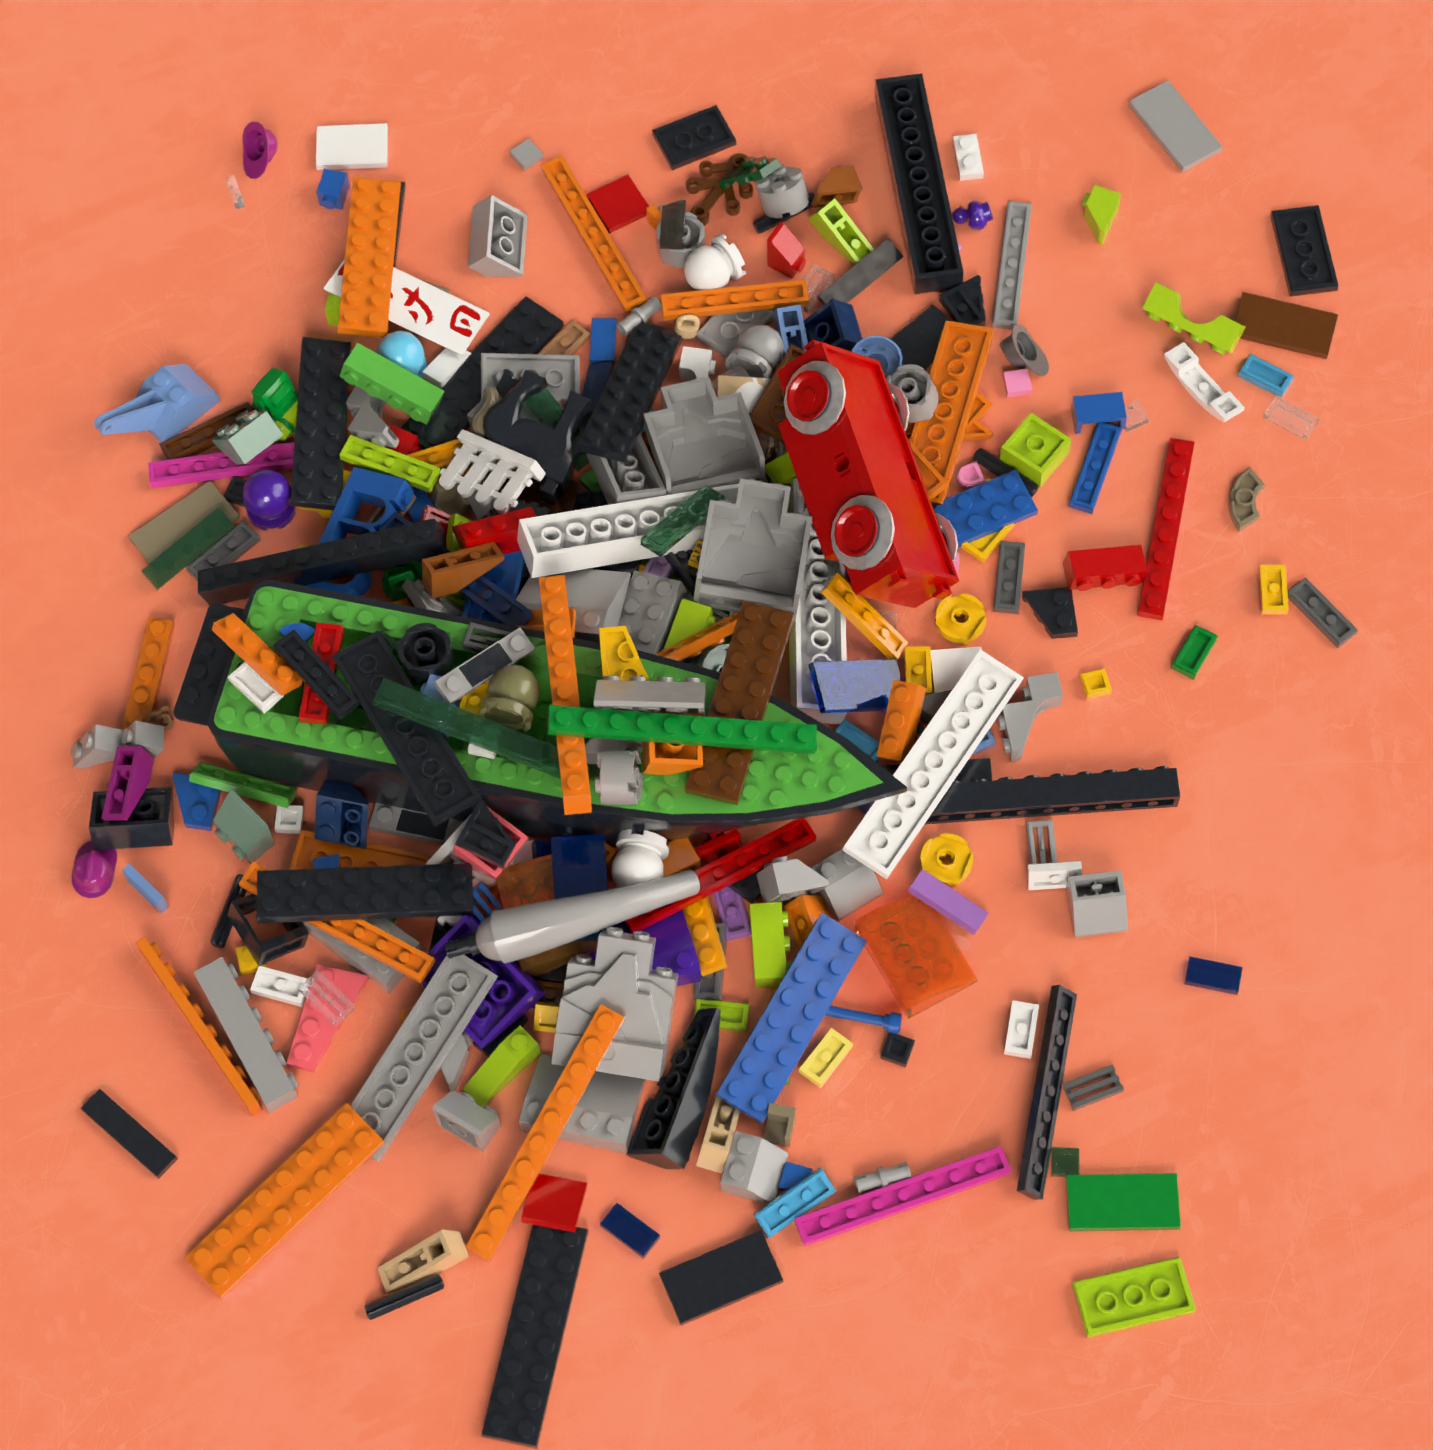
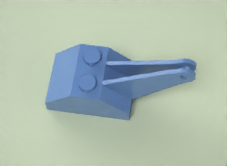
(163, 406)

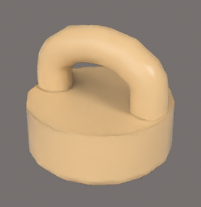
(687, 326)

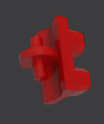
(718, 846)

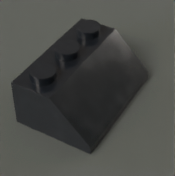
(148, 825)

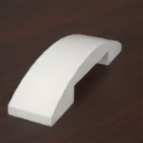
(1200, 385)

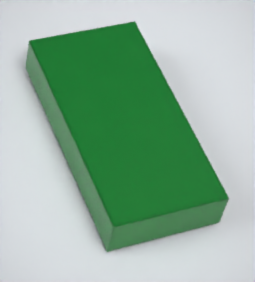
(1194, 652)

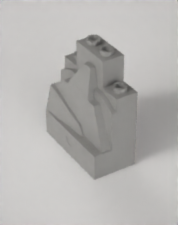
(702, 438)
(753, 550)
(629, 986)

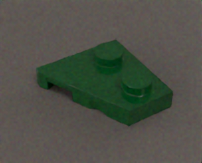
(750, 170)

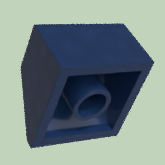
(834, 325)

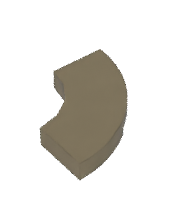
(1242, 499)

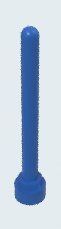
(890, 1022)

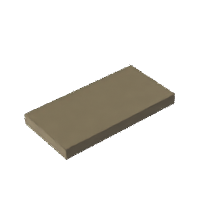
(179, 519)

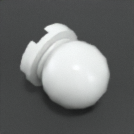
(713, 265)
(639, 858)

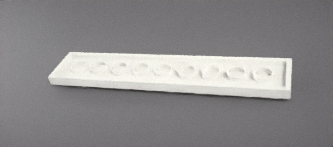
(933, 764)

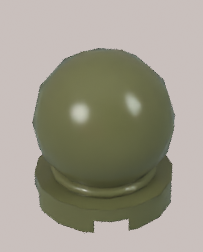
(511, 697)

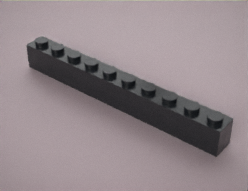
(325, 561)
(1058, 795)

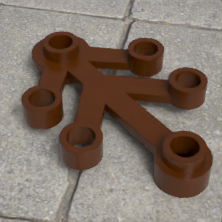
(716, 193)

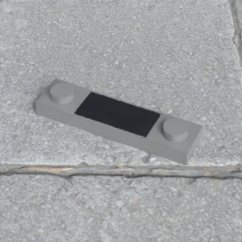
(483, 665)
(411, 824)

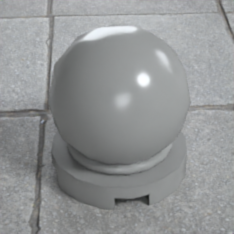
(757, 351)

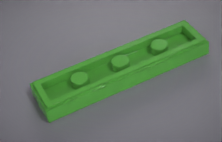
(243, 784)

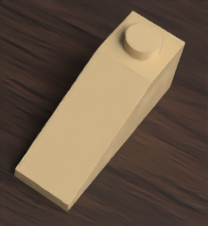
(718, 1136)
(423, 1260)

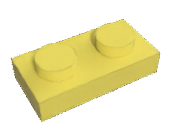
(825, 1058)

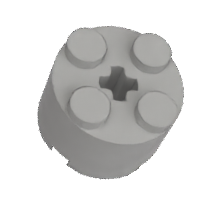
(783, 192)
(693, 239)
(918, 389)
(619, 777)

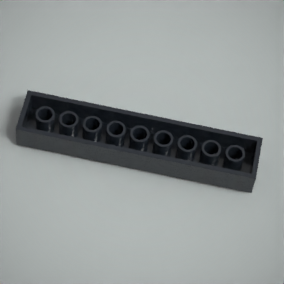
(918, 184)

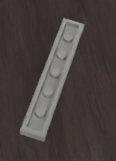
(1012, 265)

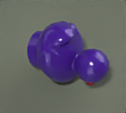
(977, 212)

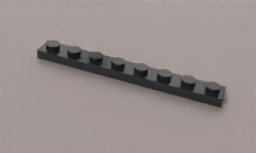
(1047, 1093)

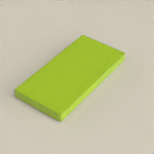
(1133, 1297)

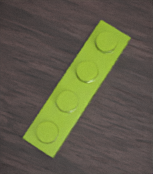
(389, 462)

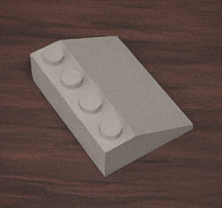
(592, 593)
(651, 696)
(602, 1115)

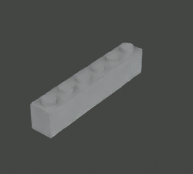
(246, 1035)

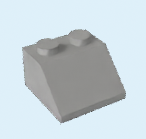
(788, 880)
(850, 884)
(466, 1119)
(753, 1168)

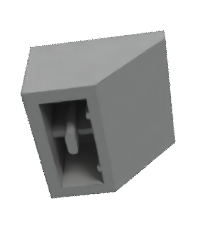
(1097, 903)

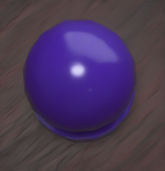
(268, 500)

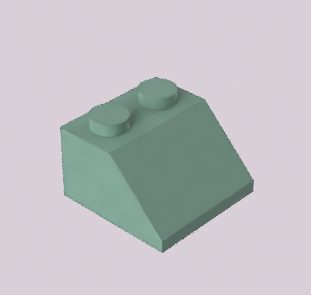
(242, 829)

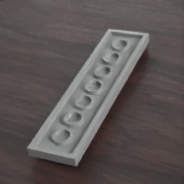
(421, 1046)

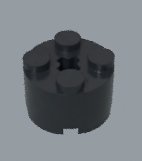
(425, 652)

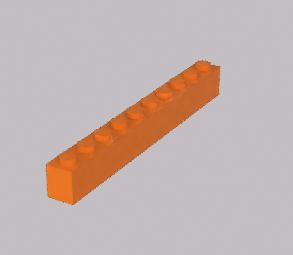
(564, 692)

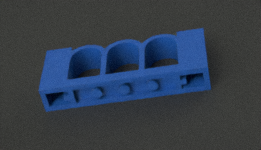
(372, 489)

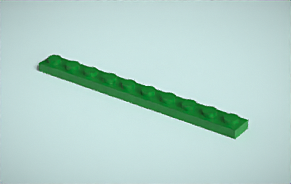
(681, 729)

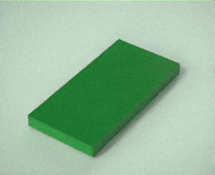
(1123, 1202)

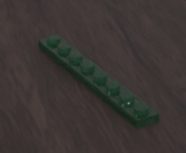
(468, 727)

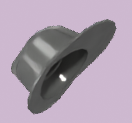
(1023, 351)

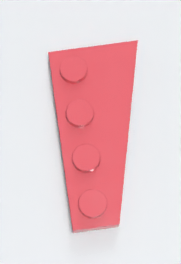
(314, 1029)

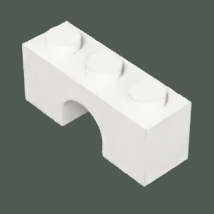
(696, 364)

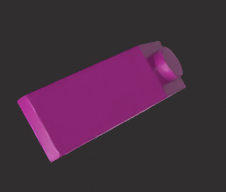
(127, 782)

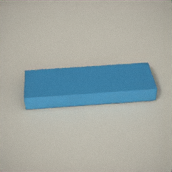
(794, 1202)

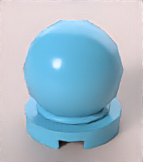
(404, 351)

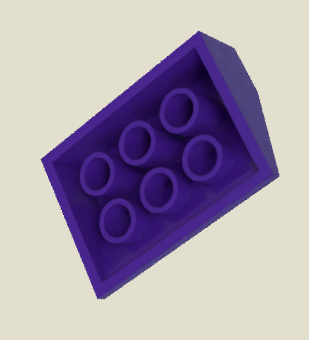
(672, 947)
(507, 998)

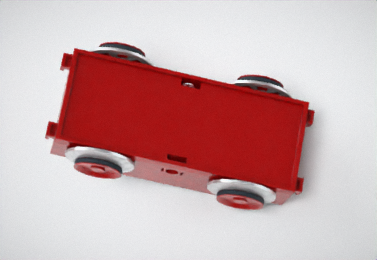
(863, 478)

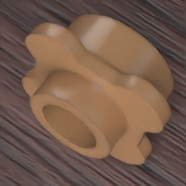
(163, 714)

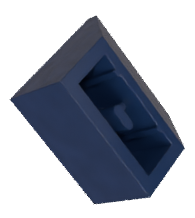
(341, 814)

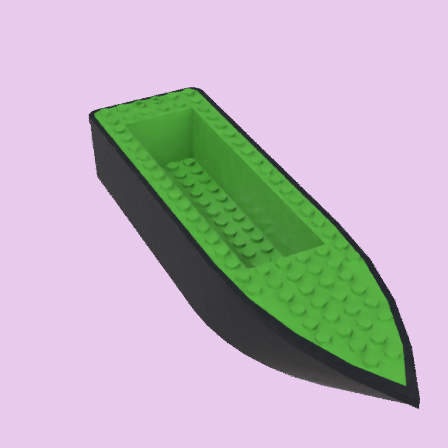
(352, 752)

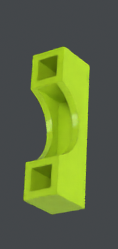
(1167, 305)

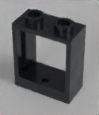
(271, 949)

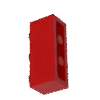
(1105, 567)

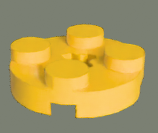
(956, 606)
(960, 853)

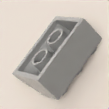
(497, 239)

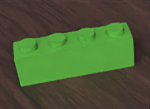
(391, 383)

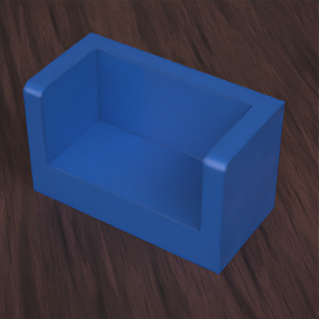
(1098, 409)

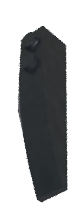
(676, 1113)

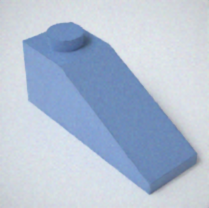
(790, 326)

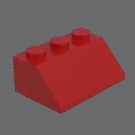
(498, 529)

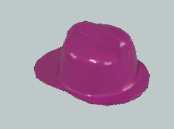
(258, 149)
(93, 870)

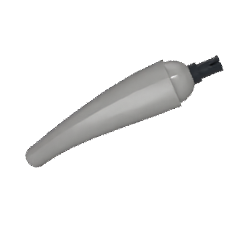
(548, 924)

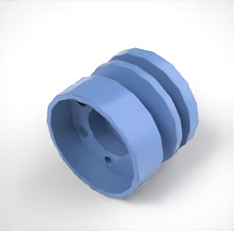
(881, 349)

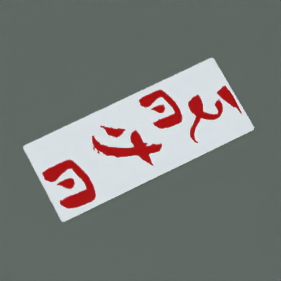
(427, 310)

